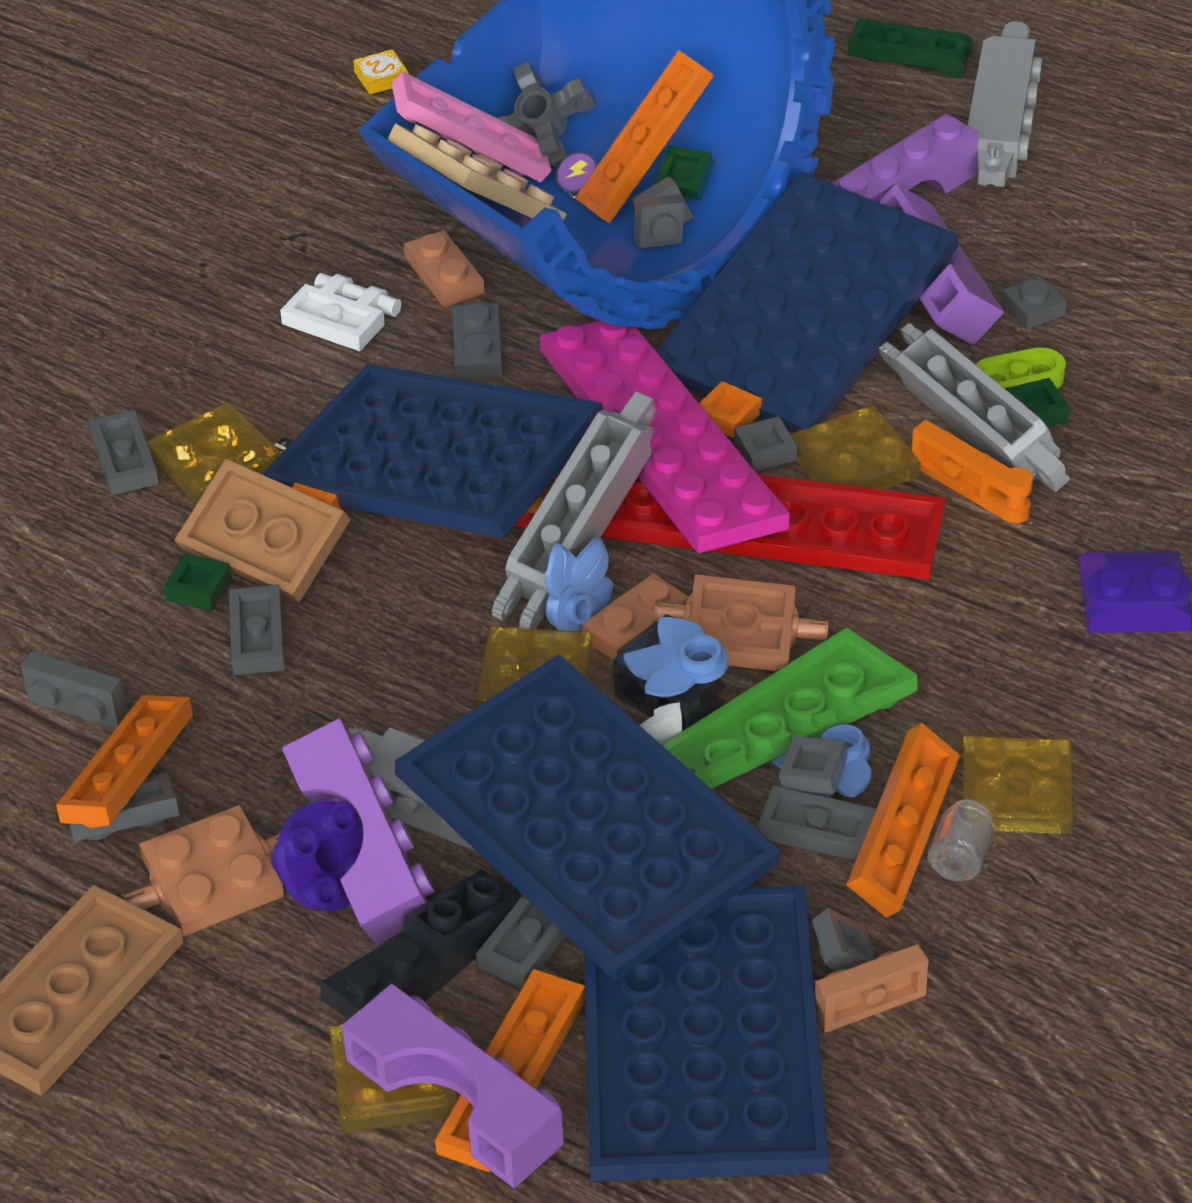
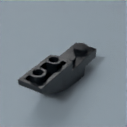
(431, 949)

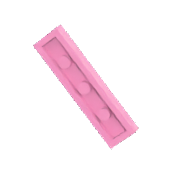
(469, 126)

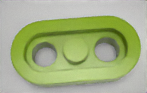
(1025, 367)

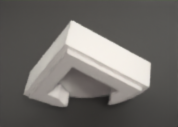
(665, 723)

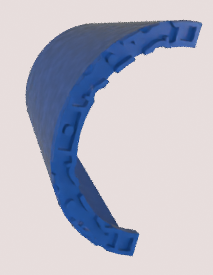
(752, 117)

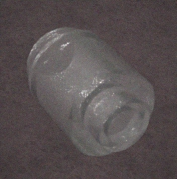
(961, 841)

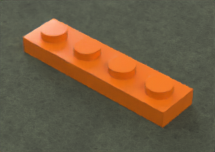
(644, 136)
(124, 761)
(903, 820)
(526, 1042)

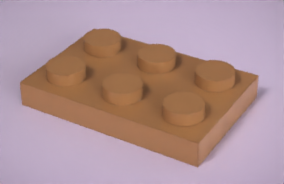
(262, 529)

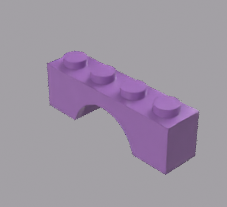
(937, 153)
(957, 294)
(382, 881)
(404, 1044)

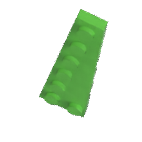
(803, 699)

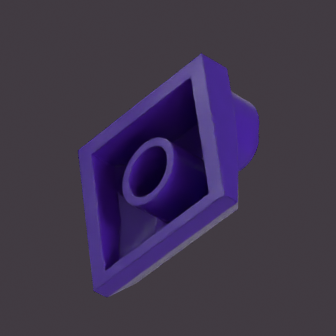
(1135, 591)

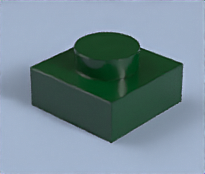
(687, 169)
(1043, 400)
(197, 582)

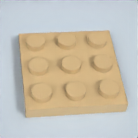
(473, 173)

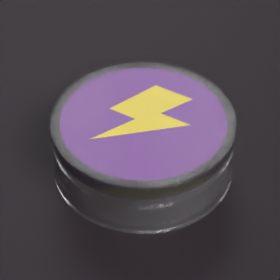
(574, 172)

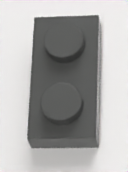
(477, 341)
(123, 452)
(256, 630)
(74, 689)
(147, 808)
(815, 822)
(520, 944)

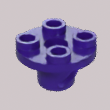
(317, 851)

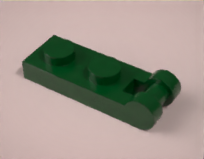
(911, 46)

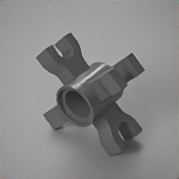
(556, 107)

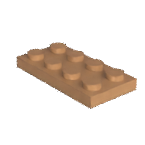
(77, 984)

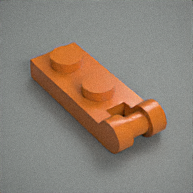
(973, 473)

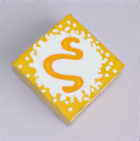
(378, 70)

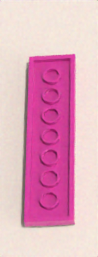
(692, 463)

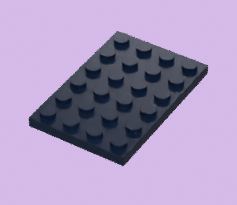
(807, 301)
(436, 448)
(587, 815)
(710, 1050)

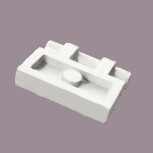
(340, 310)

